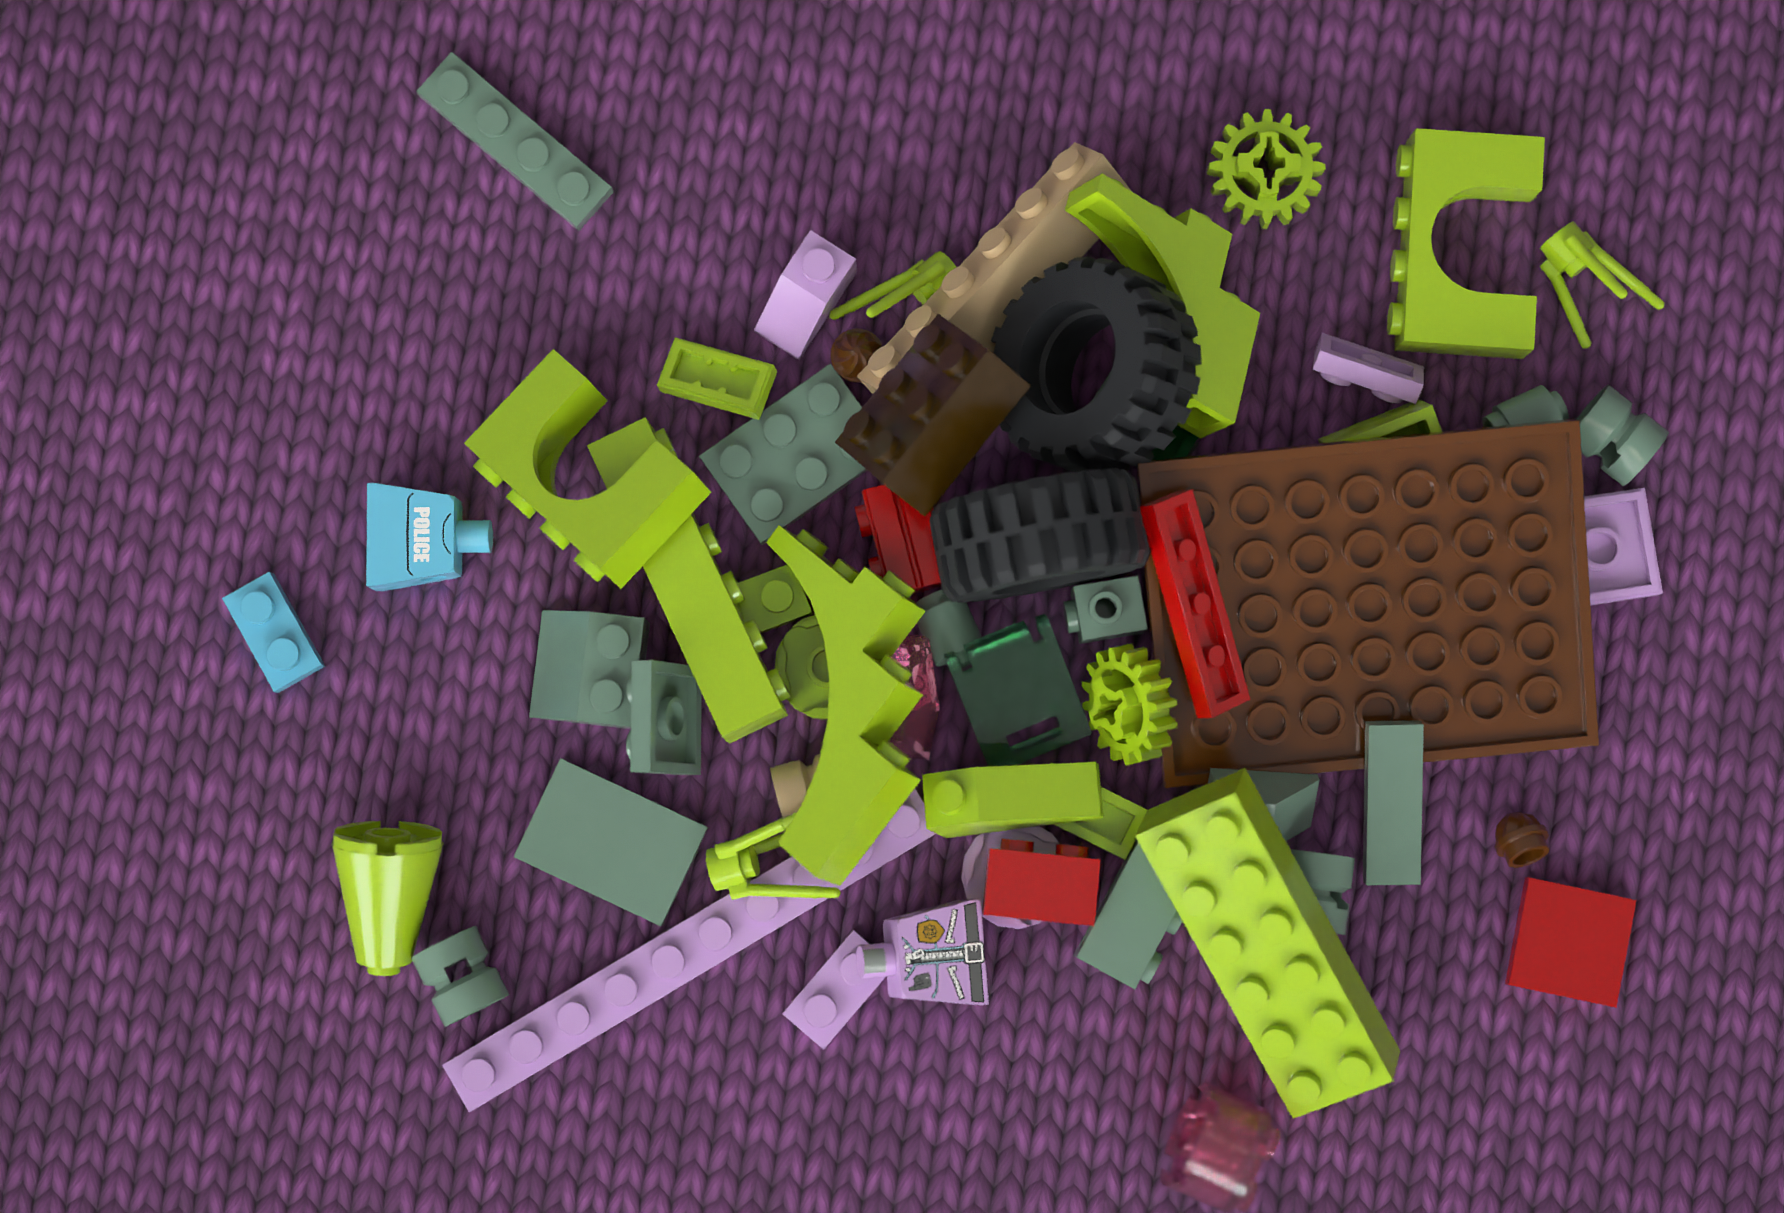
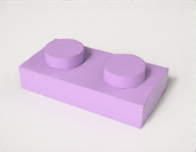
(1386, 375)
(832, 994)

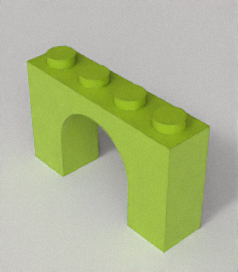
(1430, 307)
(611, 530)

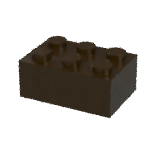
(932, 414)

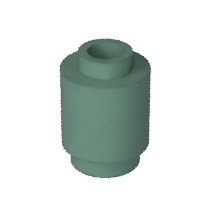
(1528, 407)
(947, 627)

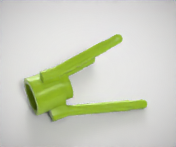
(1574, 251)
(921, 280)
(736, 862)

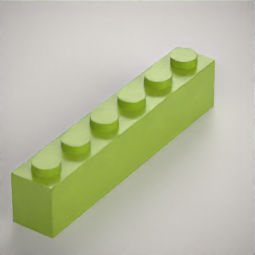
(702, 605)

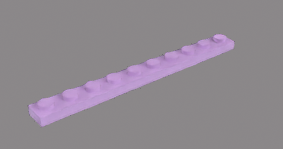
(658, 969)

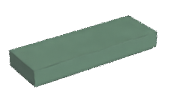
(1393, 802)

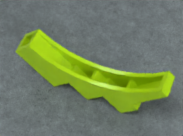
(859, 771)

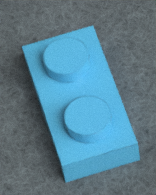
(273, 632)

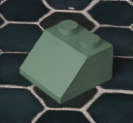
(586, 667)

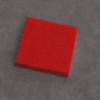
(1570, 942)

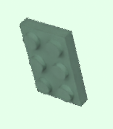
(789, 457)

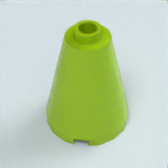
(386, 888)

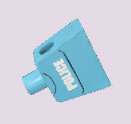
(418, 537)

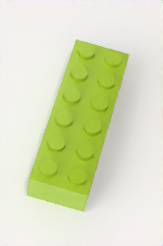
(1269, 944)

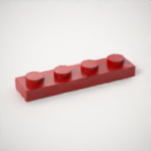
(1194, 603)

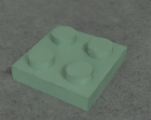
(664, 719)

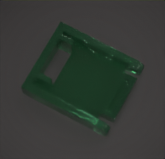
(1015, 687)

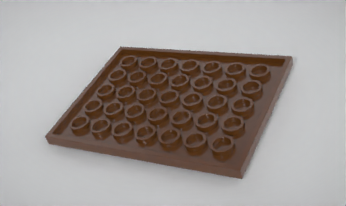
(1389, 589)

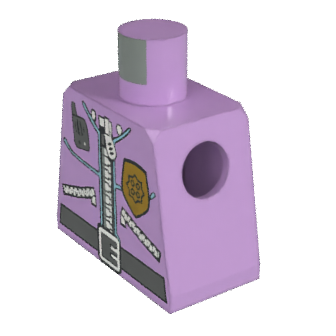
(931, 954)

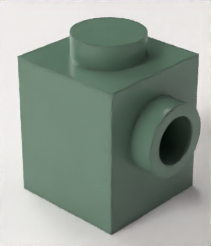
(1105, 610)

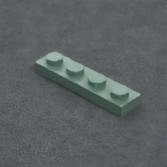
(515, 141)

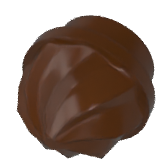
(852, 352)
(1521, 839)

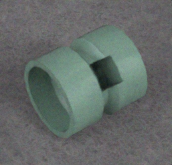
(1618, 436)
(1328, 878)
(468, 994)

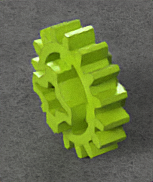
(1287, 166)
(1129, 704)

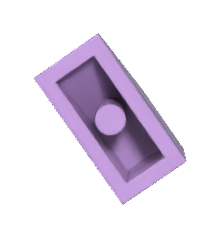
(806, 294)

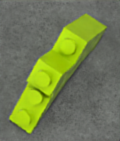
(1190, 260)

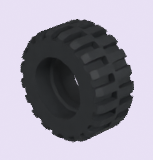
(1148, 378)
(1039, 535)

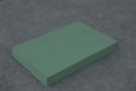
(611, 842)

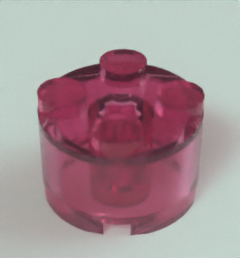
(1219, 1149)

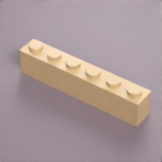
(1006, 258)

